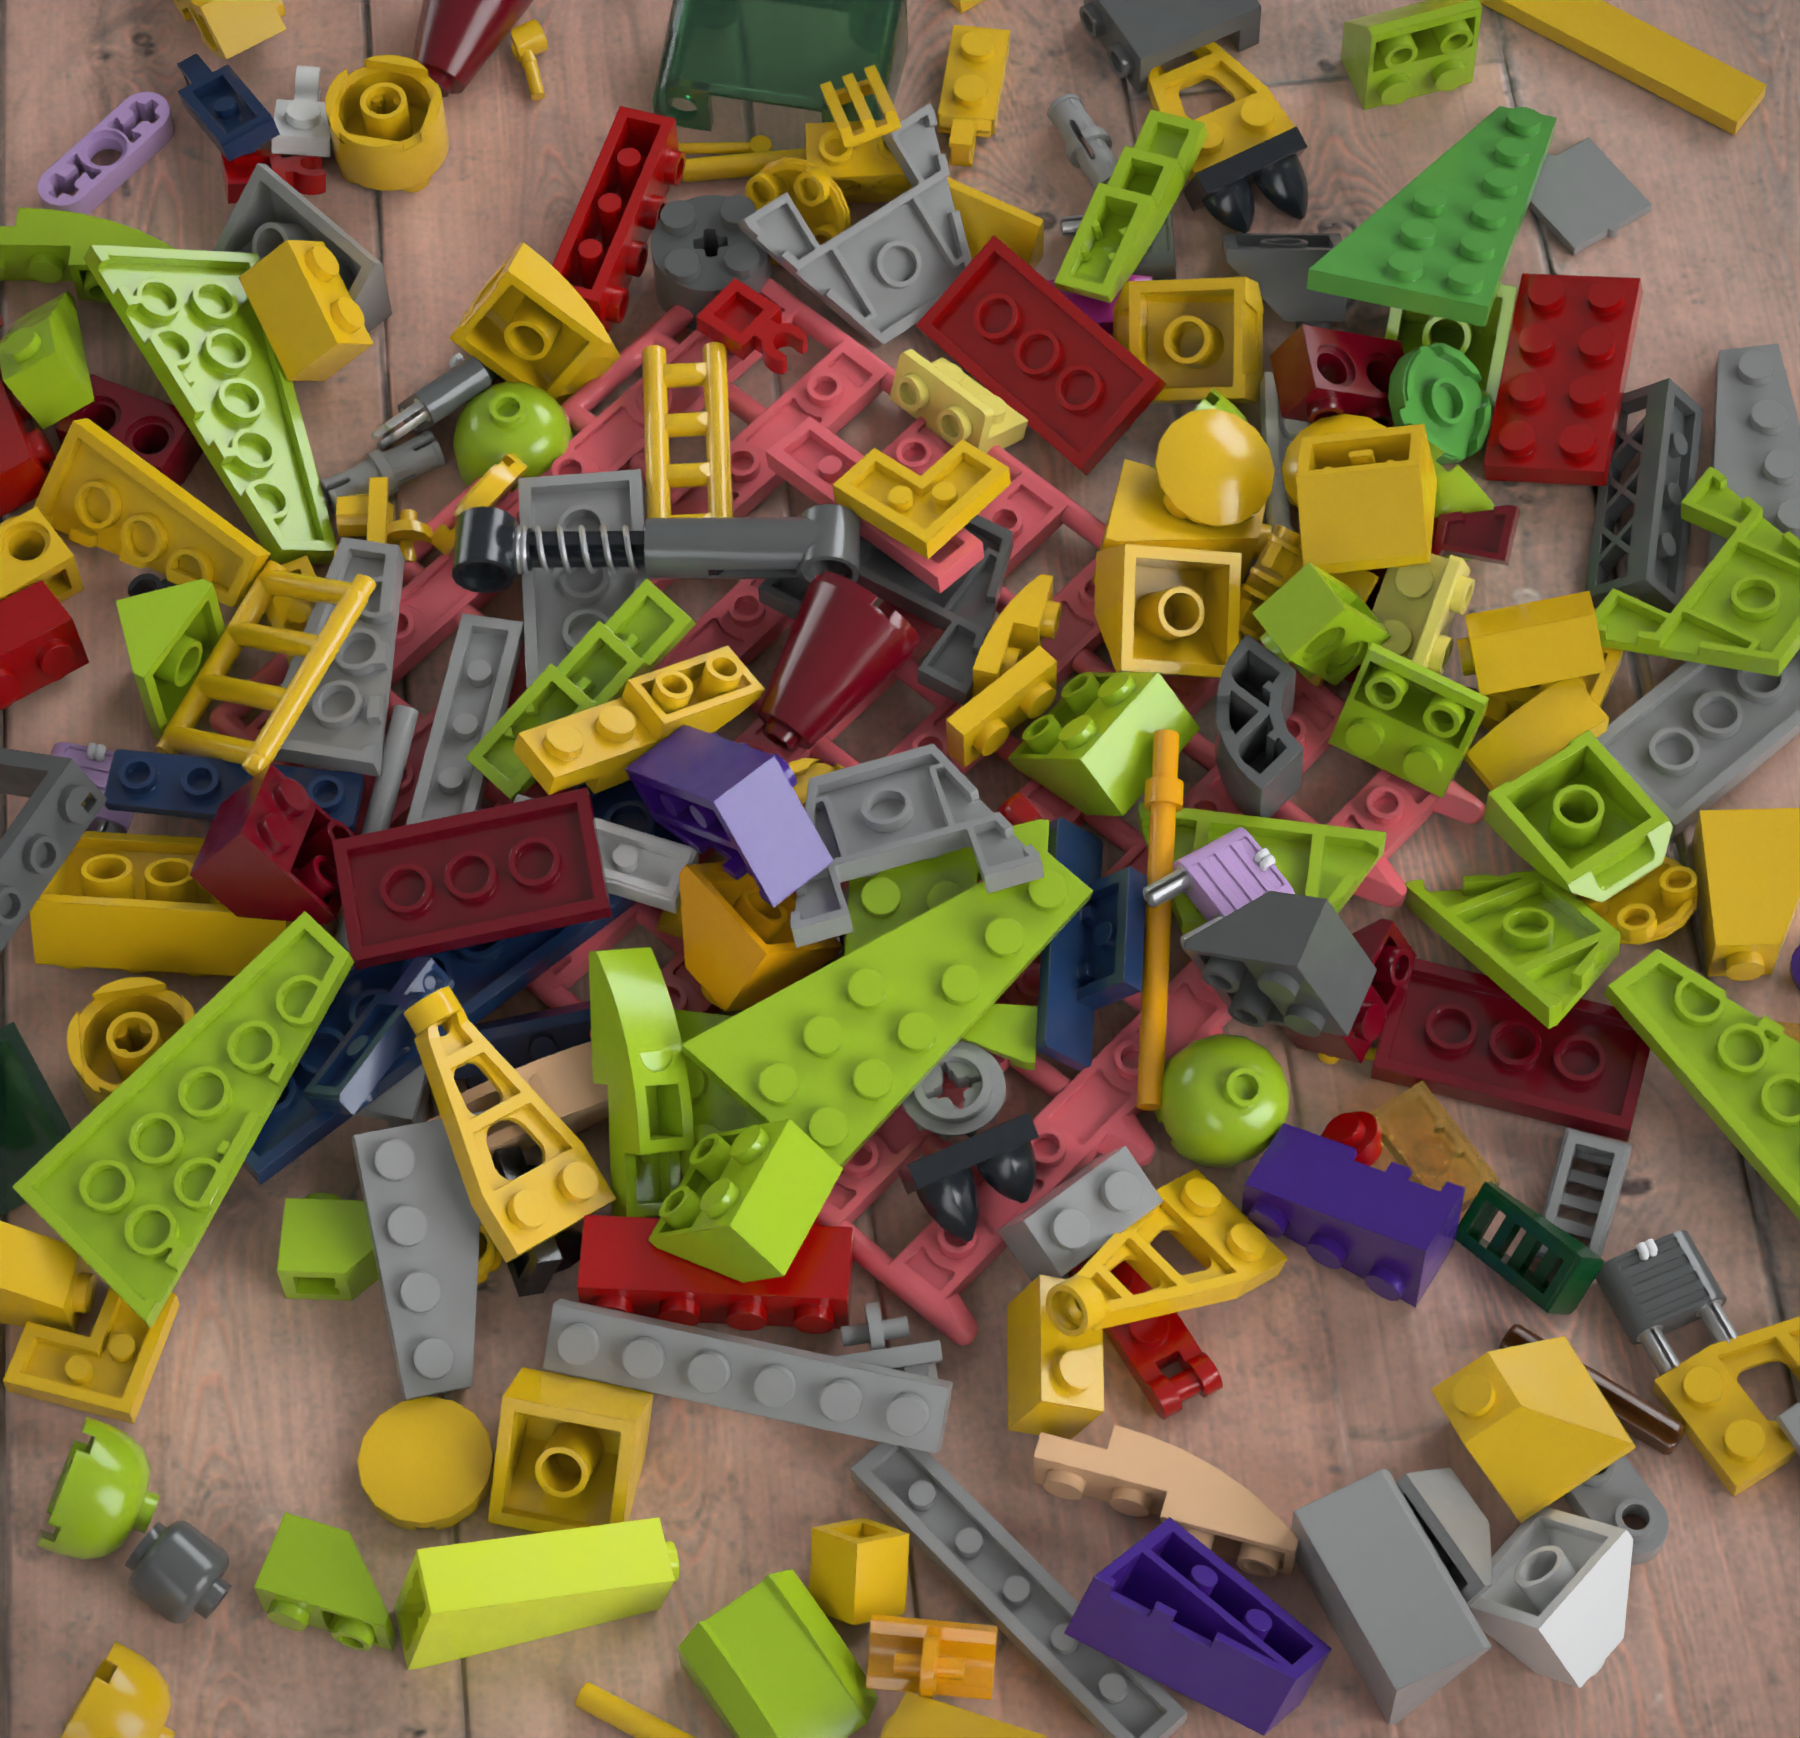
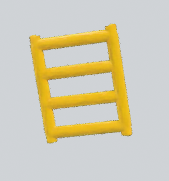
(284, 702)

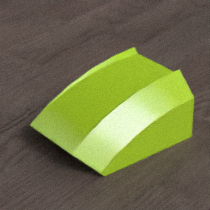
(1581, 821)
(777, 1666)

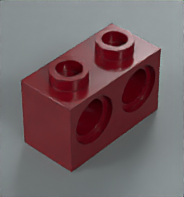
(1334, 374)
(142, 426)

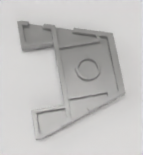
(890, 263)
(895, 815)

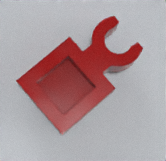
(299, 171)
(749, 323)

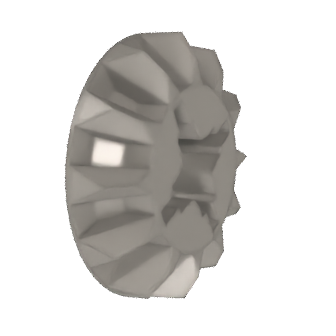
(967, 1067)

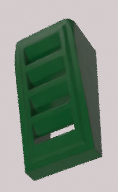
(1563, 1271)

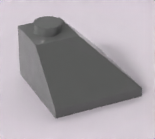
(1281, 268)

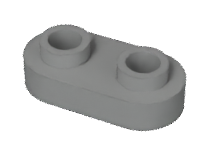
(1621, 1493)

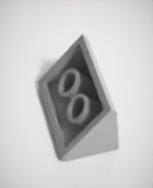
(276, 212)
(1386, 1592)

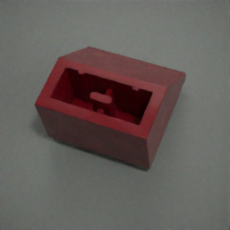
(272, 852)

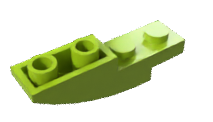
(52, 245)
(646, 1077)

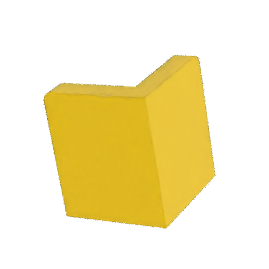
(859, 1569)

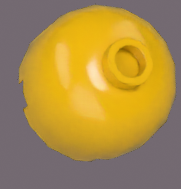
(122, 1700)

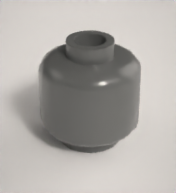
(178, 1572)

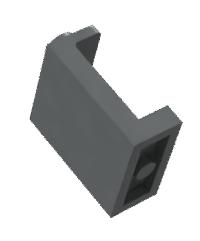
(1157, 31)

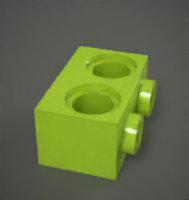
(1319, 625)

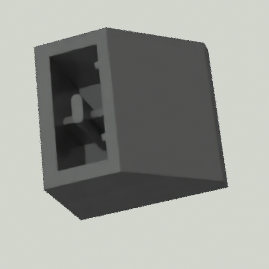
(1285, 964)

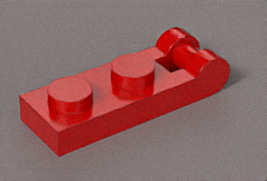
(1156, 1343)

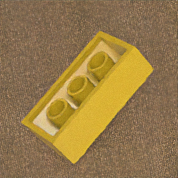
(138, 910)

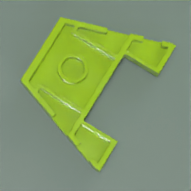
(1739, 608)
(909, 890)

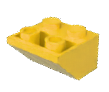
(1366, 499)

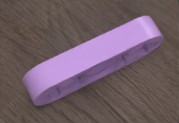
(111, 133)

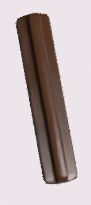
(1635, 1414)

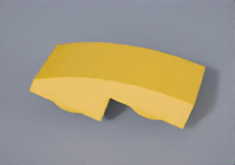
(1017, 631)
(1536, 733)

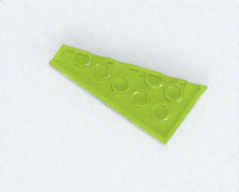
(225, 383)
(876, 1022)
(1725, 1058)
(164, 1147)

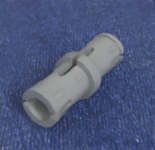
(1073, 124)
(397, 464)

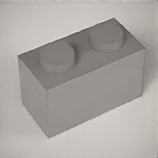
(1080, 1215)

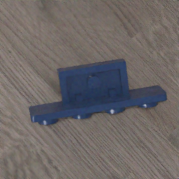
(200, 784)
(1096, 952)

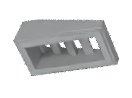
(1594, 1150)

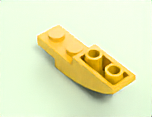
(609, 737)

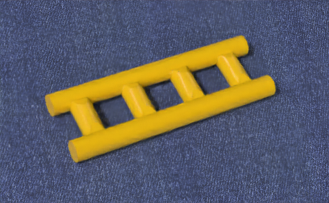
(661, 426)

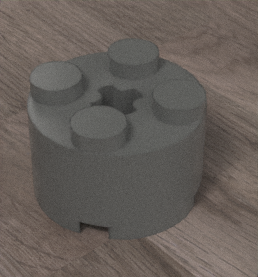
(702, 250)

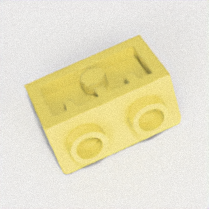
(954, 403)
(1419, 607)

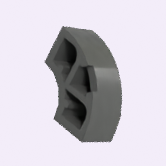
(1253, 747)

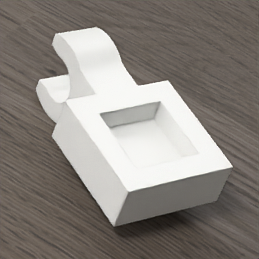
(303, 120)

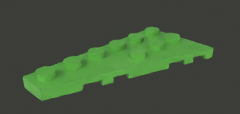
(1449, 230)

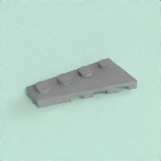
(1757, 435)
(349, 709)
(423, 1253)

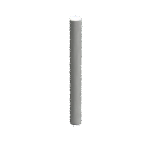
(388, 784)

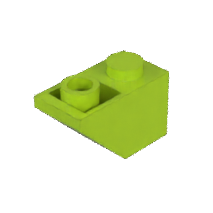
(325, 1248)
(322, 1582)

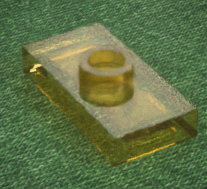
(1431, 1143)

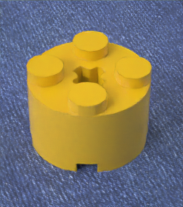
(387, 124)
(121, 1031)

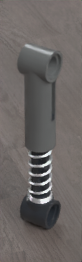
(496, 549)

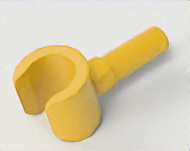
(527, 43)

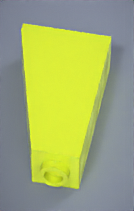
(530, 1588)

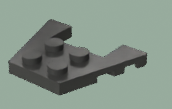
(961, 610)

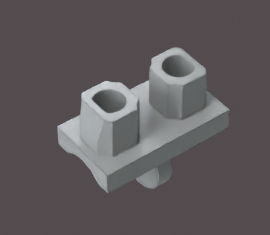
(912, 1358)

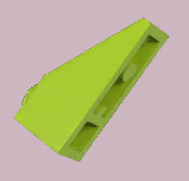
(47, 361)

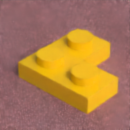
(923, 508)
(97, 1372)

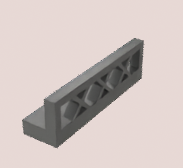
(1667, 472)

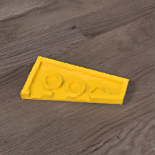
(128, 507)

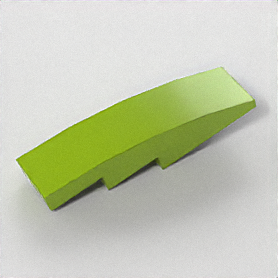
(1131, 207)
(589, 676)

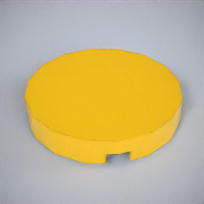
(486, 492)
(426, 1463)

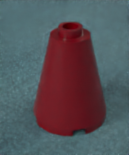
(460, 37)
(832, 661)

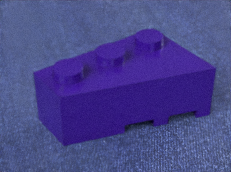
(1199, 1629)

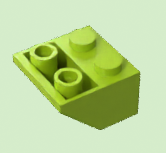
(1411, 50)
(1409, 720)
(1100, 739)
(747, 1201)

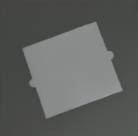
(1585, 197)

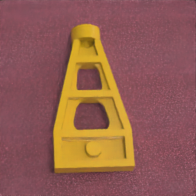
(1232, 128)
(538, 1203)
(1206, 1224)
(1720, 1414)

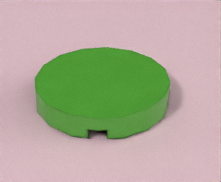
(1441, 390)

